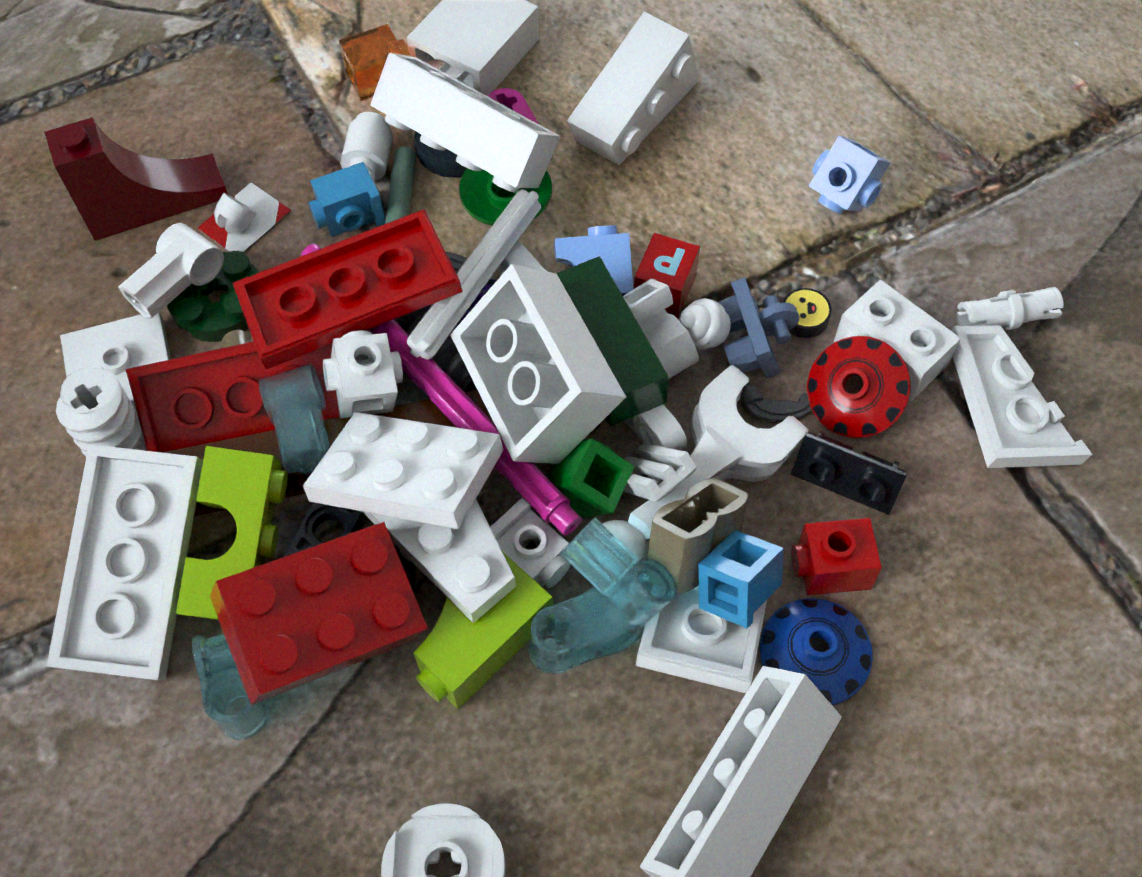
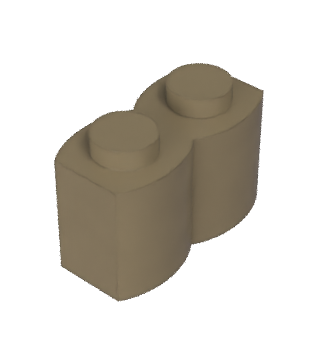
(693, 527)

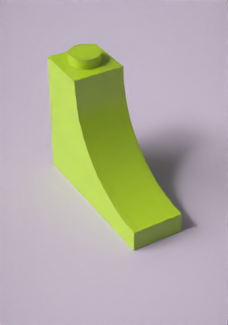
(464, 654)

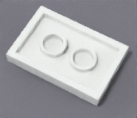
(405, 469)

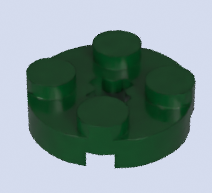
(212, 320)

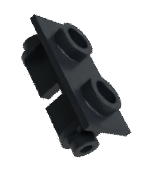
(847, 473)

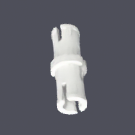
(1011, 308)

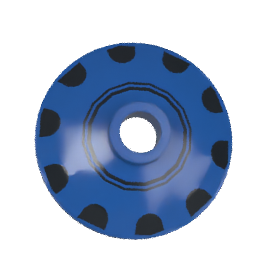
(836, 672)

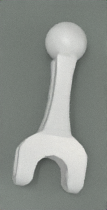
(723, 450)

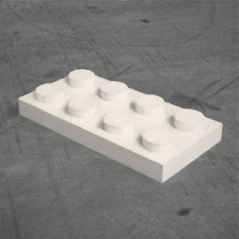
(125, 562)

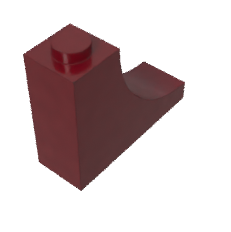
(126, 189)

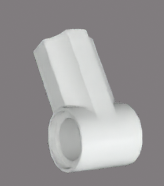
(180, 260)

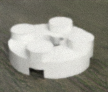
(441, 830)

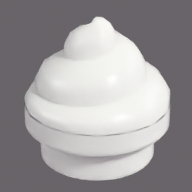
(706, 323)

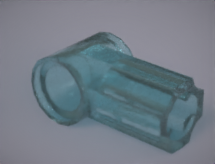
(295, 408)
(630, 587)

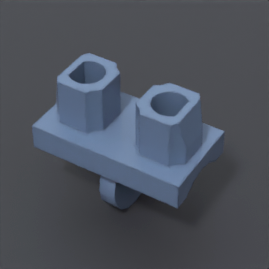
(774, 320)

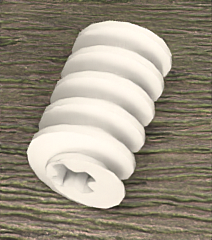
(98, 411)

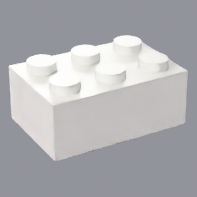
(536, 365)

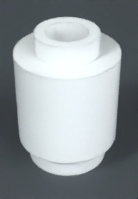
(370, 142)

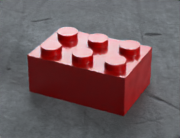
(316, 612)

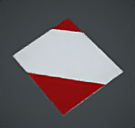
(268, 212)

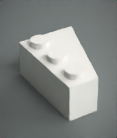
(635, 89)

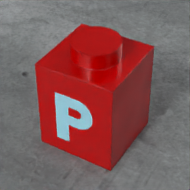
(670, 263)

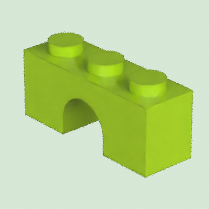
(248, 488)

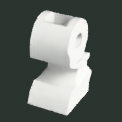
(663, 330)

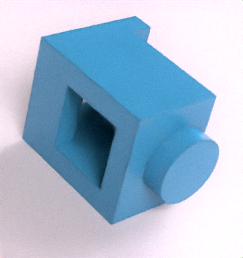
(346, 200)
(739, 577)

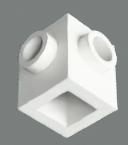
(363, 373)

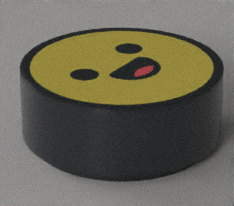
(813, 312)

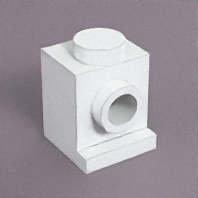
(517, 530)

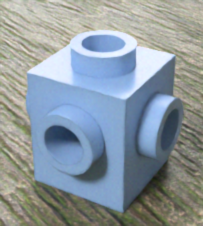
(848, 176)

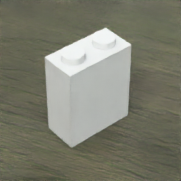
(476, 39)

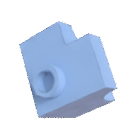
(601, 242)

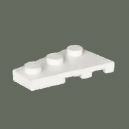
(1006, 407)
(458, 561)

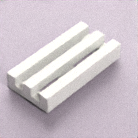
(658, 463)

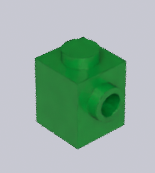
(592, 478)

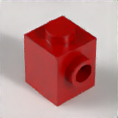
(837, 556)

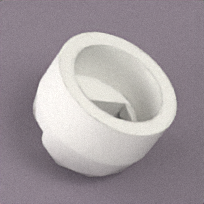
(233, 214)

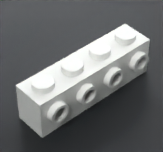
(464, 122)
(746, 780)

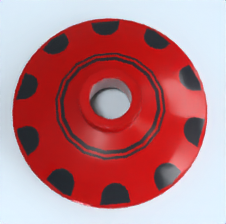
(879, 401)

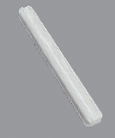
(474, 275)

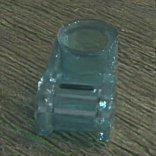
(582, 627)
(221, 685)

